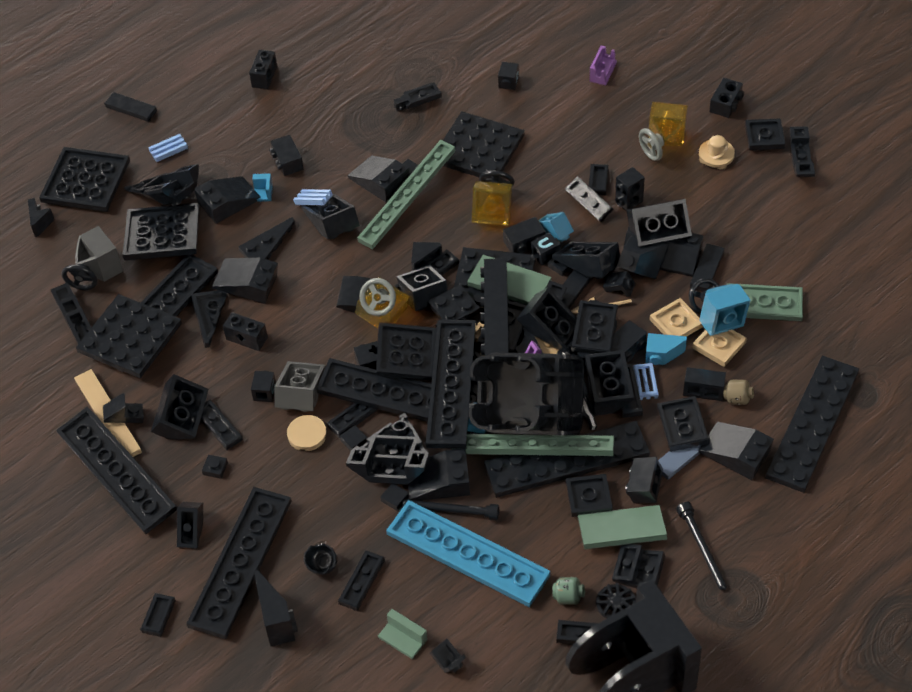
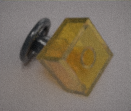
(492, 198)

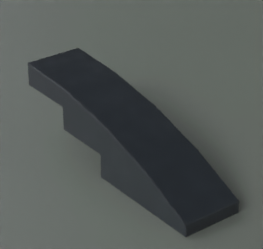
(71, 311)

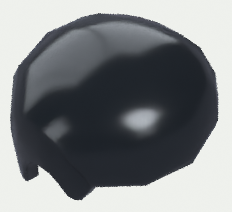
(320, 559)

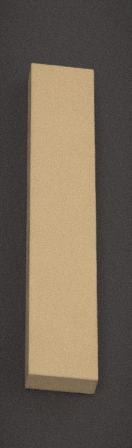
(97, 398)

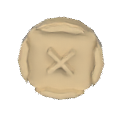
(306, 432)

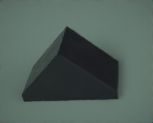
(424, 252)

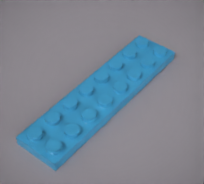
(469, 553)

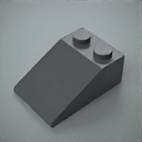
(298, 386)

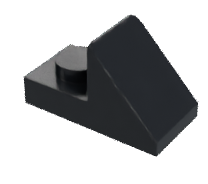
(39, 218)
(120, 412)

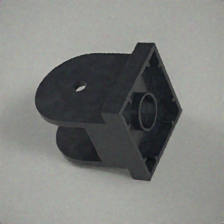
(652, 640)

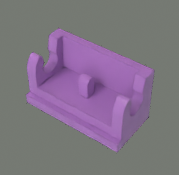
(602, 66)

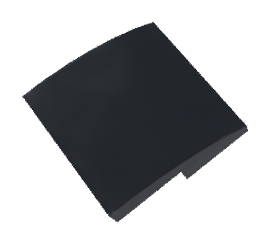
(350, 292)
(638, 565)

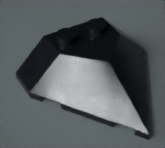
(168, 187)
(390, 455)

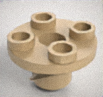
(716, 152)

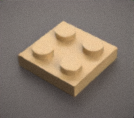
(676, 319)
(719, 347)

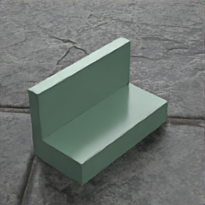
(403, 634)

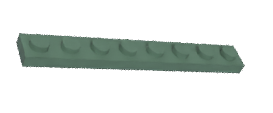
(406, 194)
(540, 445)

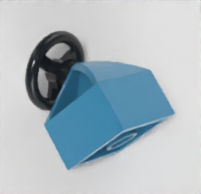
(722, 308)

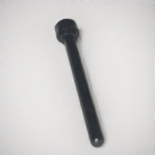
(685, 511)
(490, 512)

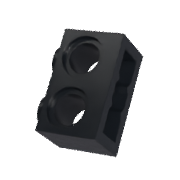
(263, 69)
(726, 97)
(629, 189)

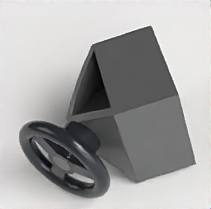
(93, 257)

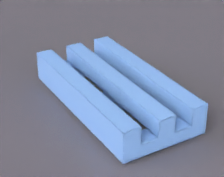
(167, 148)
(313, 197)
(648, 394)

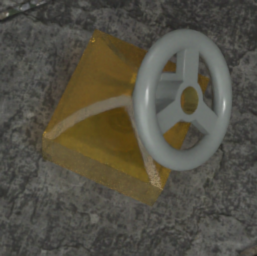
(666, 128)
(381, 302)

